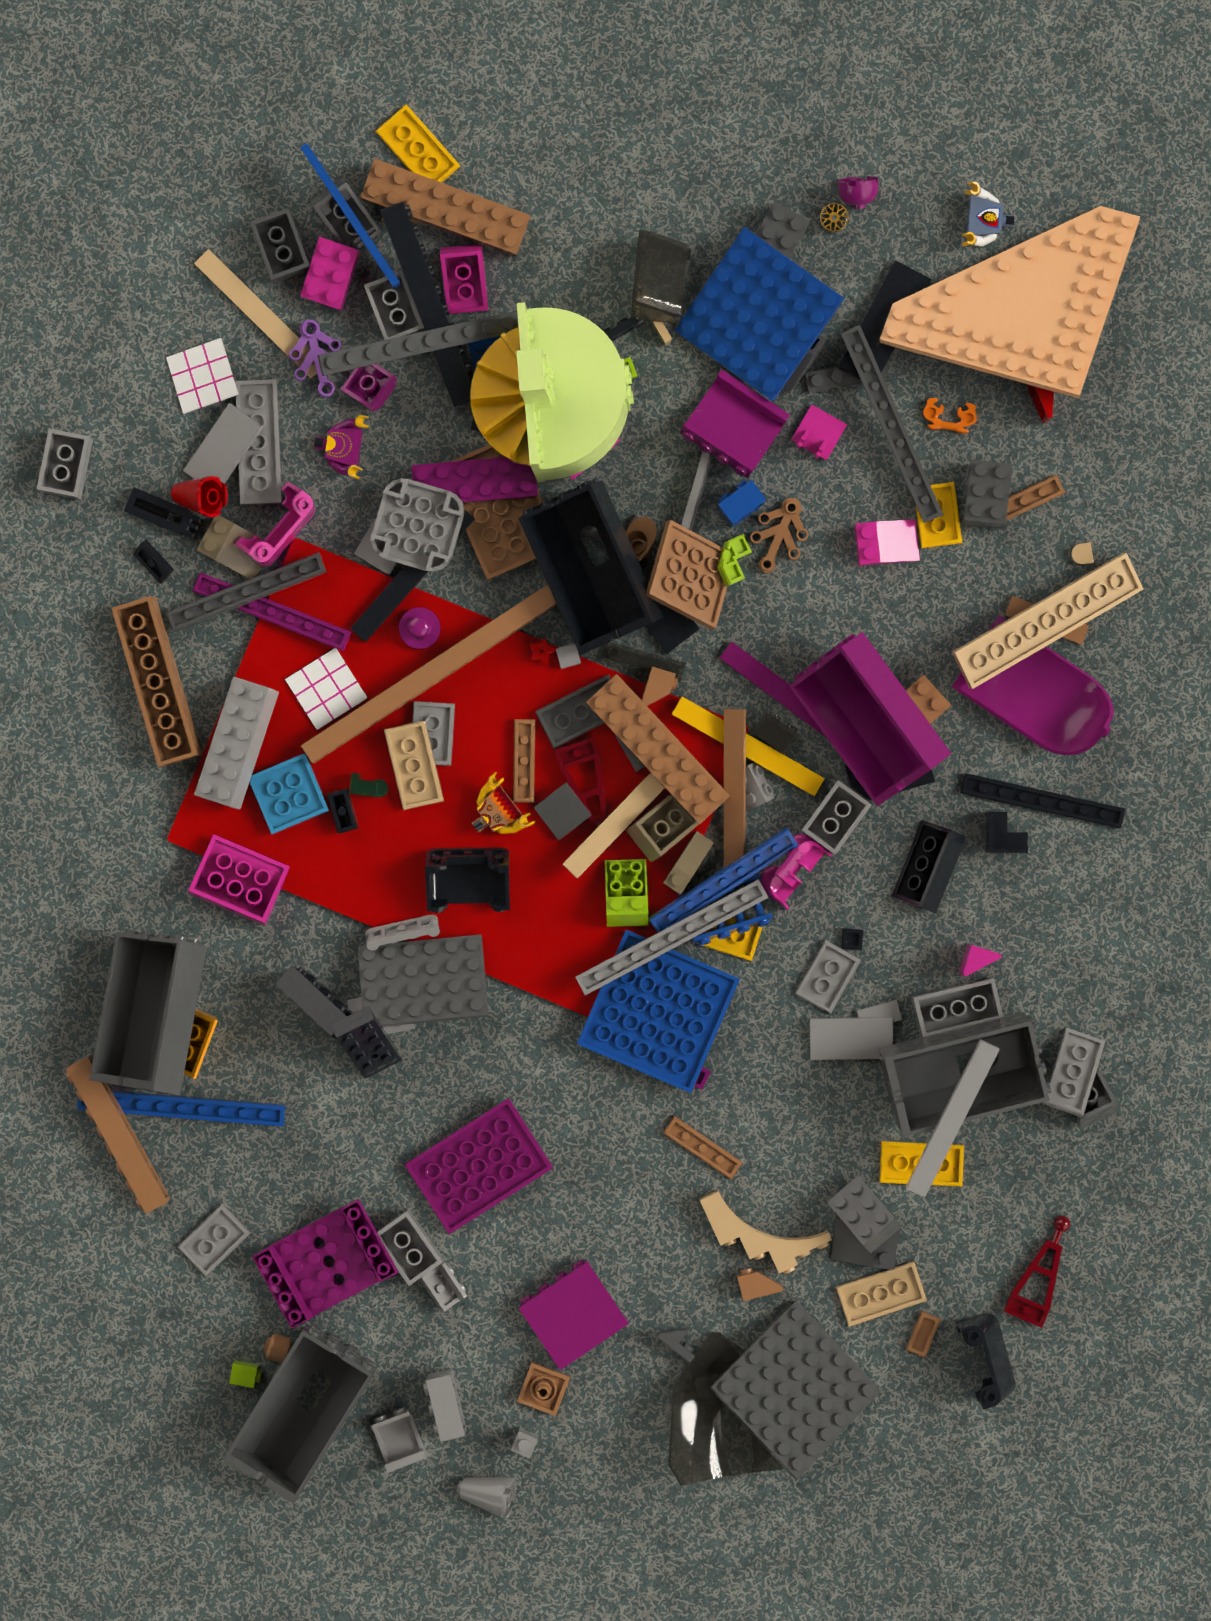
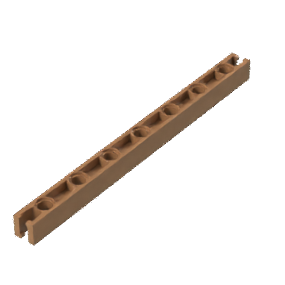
(429, 674)

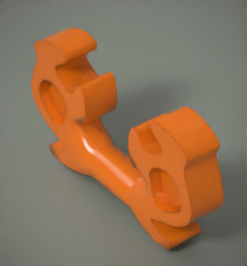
(931, 414)

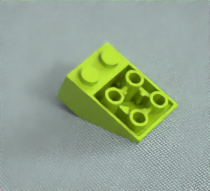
(626, 892)

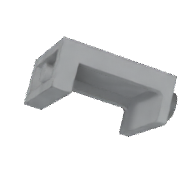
(398, 1439)

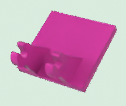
(818, 432)

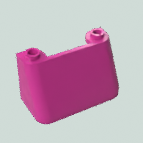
(300, 512)

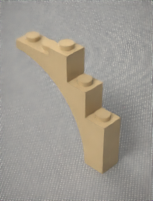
(782, 1250)

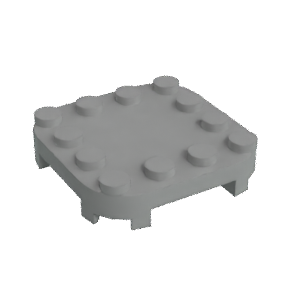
(417, 525)

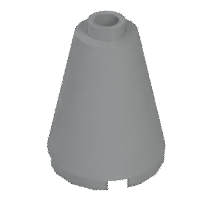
(489, 1493)

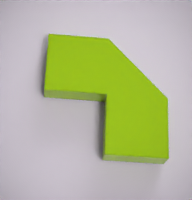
(728, 564)

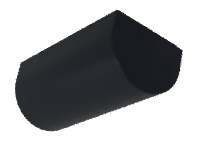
(343, 811)

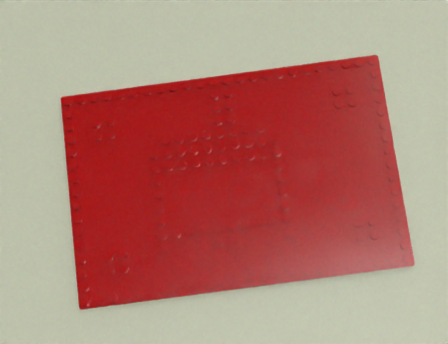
(379, 870)

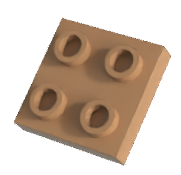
(543, 1388)

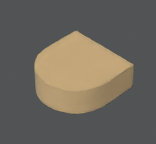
(1082, 554)

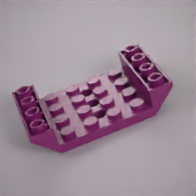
(302, 1279)

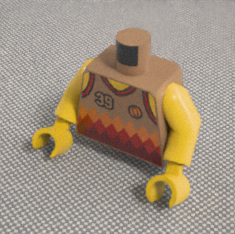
(498, 810)

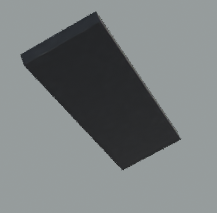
(899, 283)

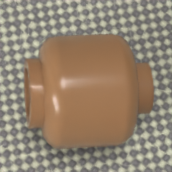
(277, 1347)

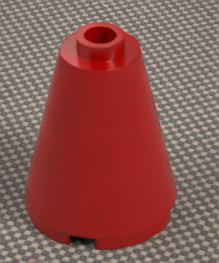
(201, 495)

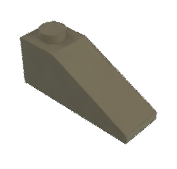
(688, 862)

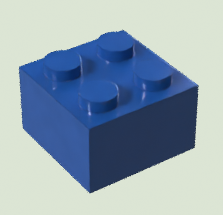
(741, 503)

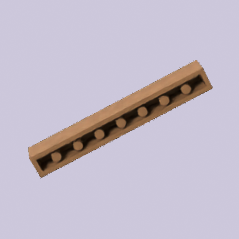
(119, 1136)

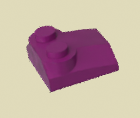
(370, 386)

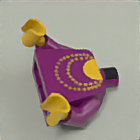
(343, 446)

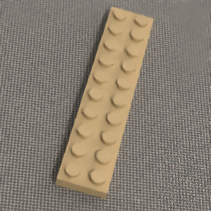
(1047, 620)

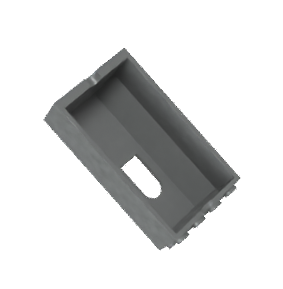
(148, 1011)
(926, 1071)
(284, 1439)

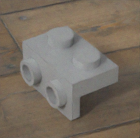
(757, 788)
(443, 1286)

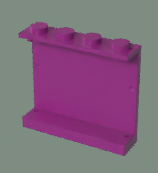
(734, 424)
(572, 1314)

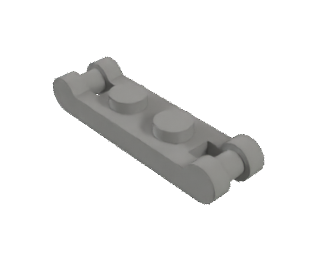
(401, 931)

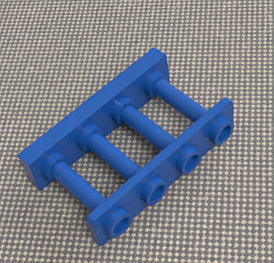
(742, 926)

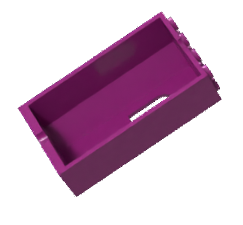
(869, 718)

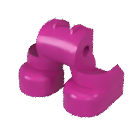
(781, 880)

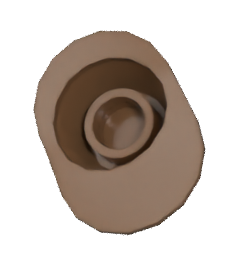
(642, 535)

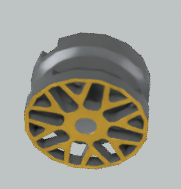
(833, 218)

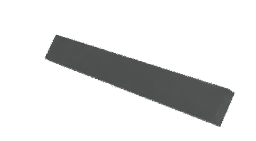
(246, 592)

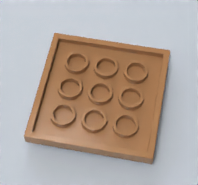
(688, 575)

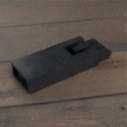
(157, 511)

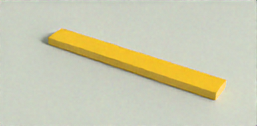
(755, 749)

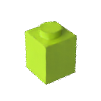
(245, 1374)

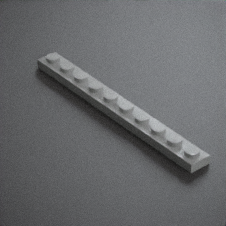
(671, 937)

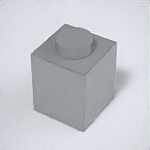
(524, 1443)

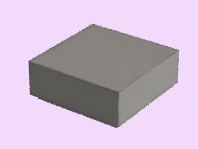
(568, 656)

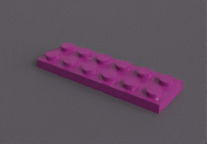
(479, 479)

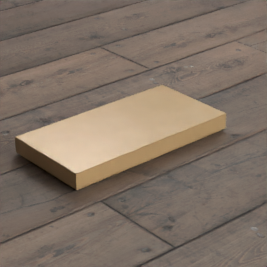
(414, 765)
(881, 1293)

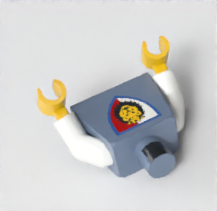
(984, 217)

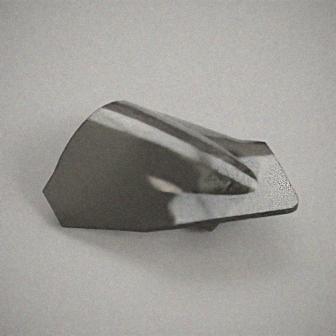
(704, 1432)

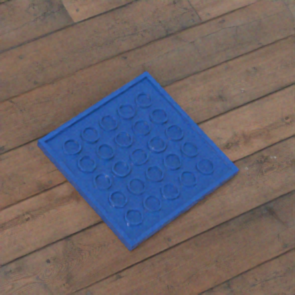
(759, 314)
(660, 1015)

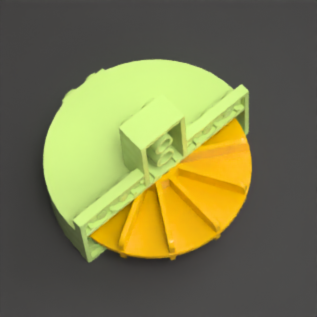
(552, 393)

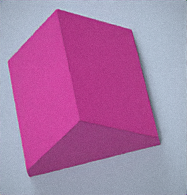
(976, 958)

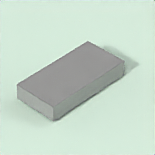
(886, 1009)

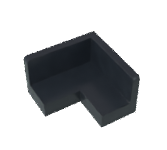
(1000, 840)

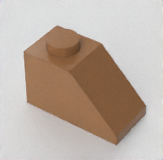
(658, 685)
(756, 1284)

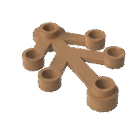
(781, 532)

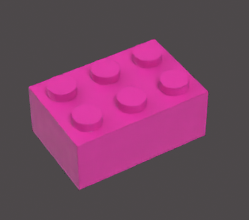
(330, 273)

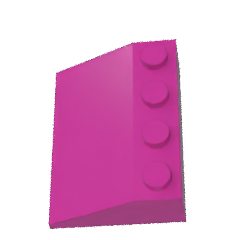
(239, 880)

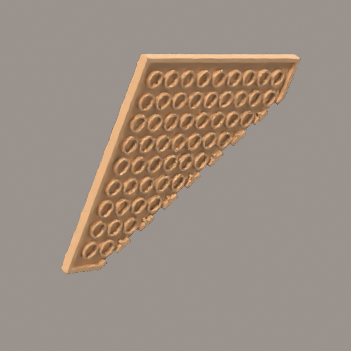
(1026, 310)

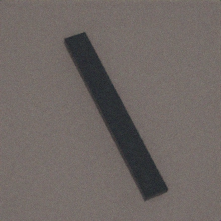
(394, 594)
(1042, 800)

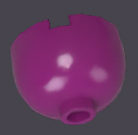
(858, 190)

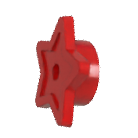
(544, 657)

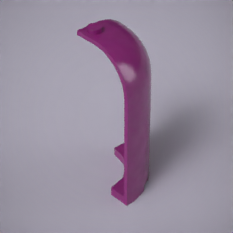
(1046, 701)

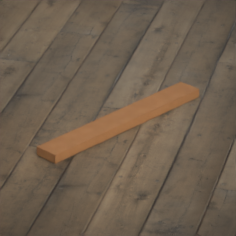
(734, 784)

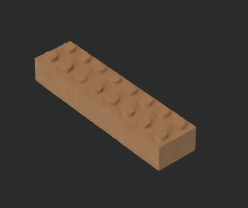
(446, 207)
(157, 681)
(658, 749)

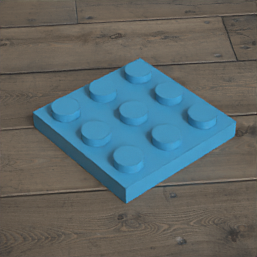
(288, 793)

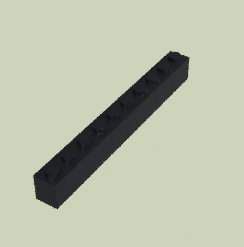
(426, 297)

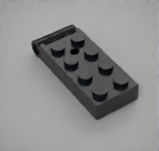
(366, 1042)

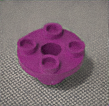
(419, 628)

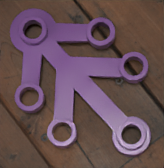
(312, 355)

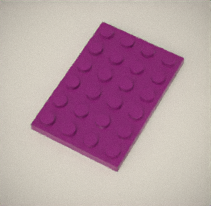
(479, 1165)

